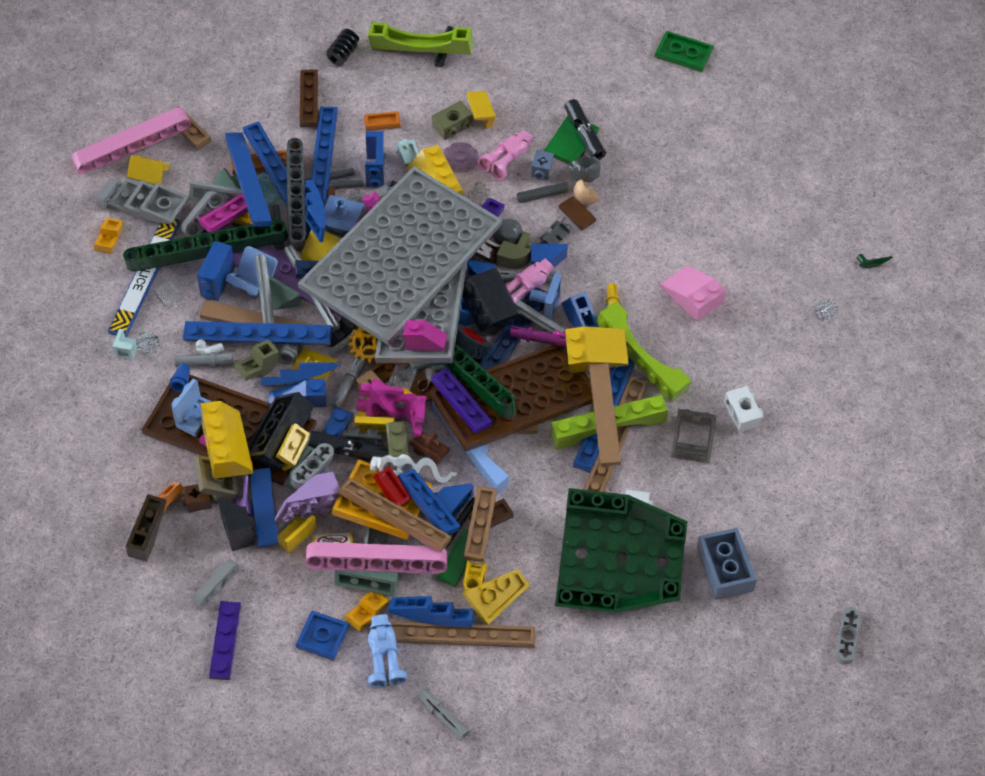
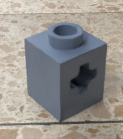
(540, 168)

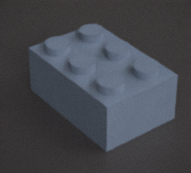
(726, 563)

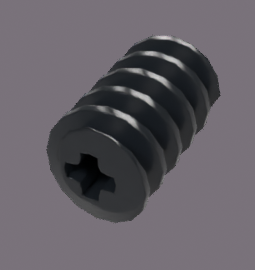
(342, 47)

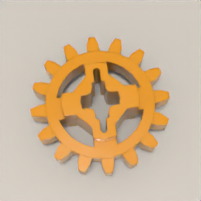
(363, 350)

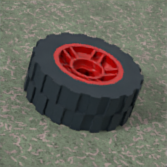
(472, 342)

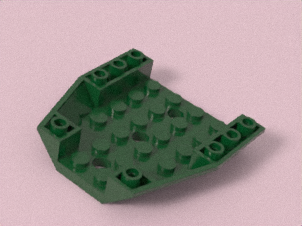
(611, 526)

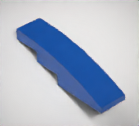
(314, 210)
(306, 371)
(264, 508)
(424, 610)

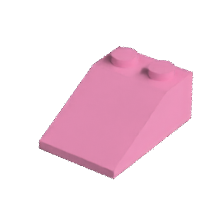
(695, 291)

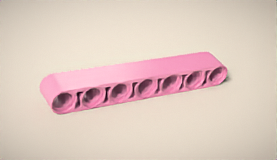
(131, 140)
(375, 558)

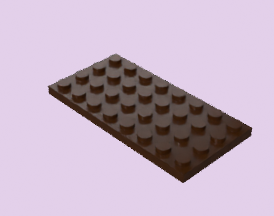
(541, 390)
(252, 411)

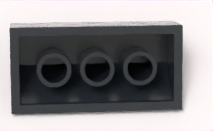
(271, 432)

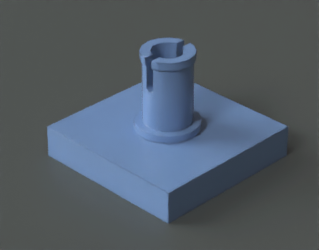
(342, 214)
(551, 298)

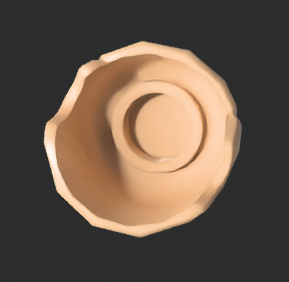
(585, 195)

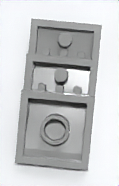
(148, 201)

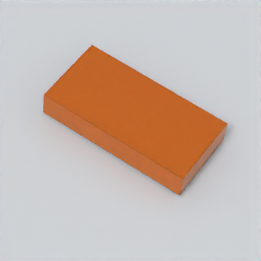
(381, 121)

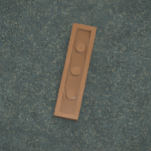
(480, 524)

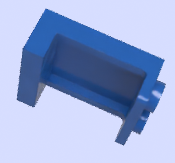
(375, 150)

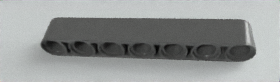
(295, 186)

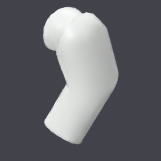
(203, 348)

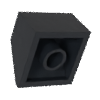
(237, 524)

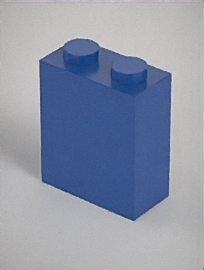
(214, 271)

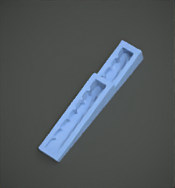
(479, 456)

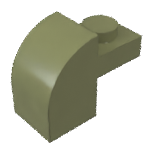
(514, 255)
(261, 362)

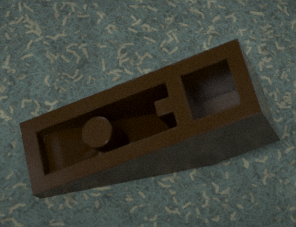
(145, 528)

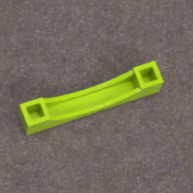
(389, 38)
(669, 380)
(641, 412)

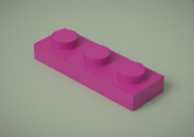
(224, 214)

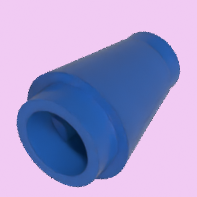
(180, 377)

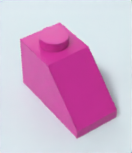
(423, 336)

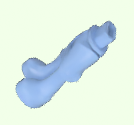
(382, 643)

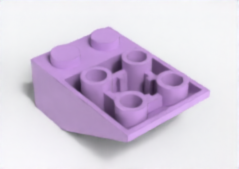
(311, 498)

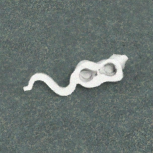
(405, 463)

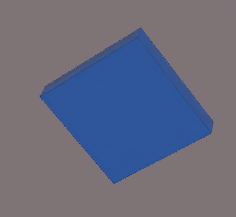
(322, 635)

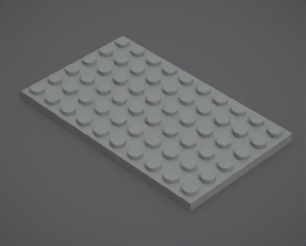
(400, 255)

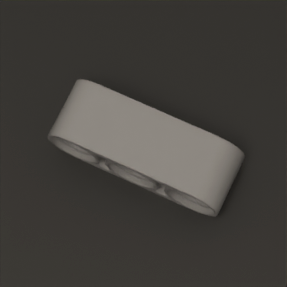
(204, 204)

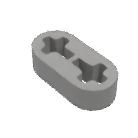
(107, 193)

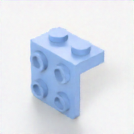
(246, 274)
(188, 409)

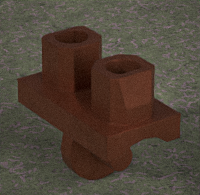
(430, 446)

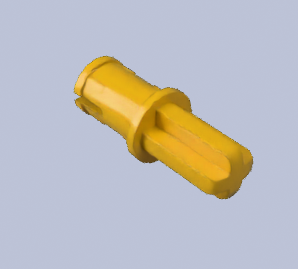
(612, 294)

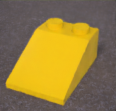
(595, 346)

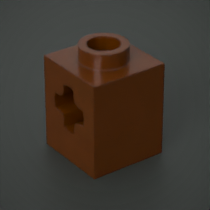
(192, 502)

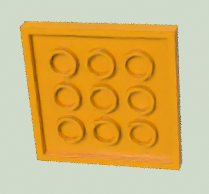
(351, 511)

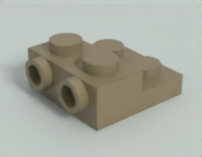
(218, 487)

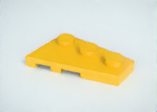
(496, 595)

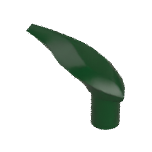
(870, 263)

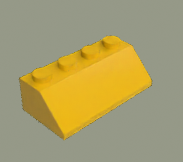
(433, 162)
(225, 440)

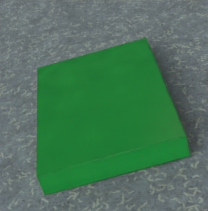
(684, 51)
(567, 142)

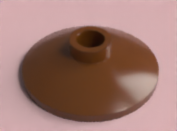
(422, 382)

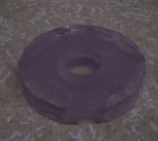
(464, 149)

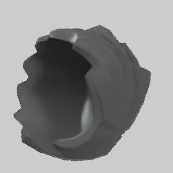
(585, 169)
(509, 231)

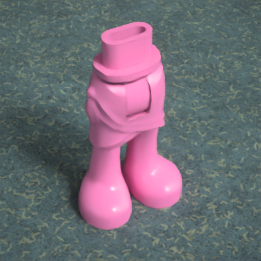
(512, 147)
(530, 278)

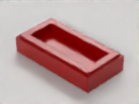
(392, 487)

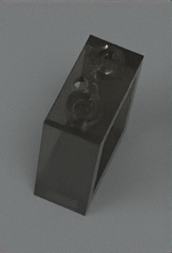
(690, 451)

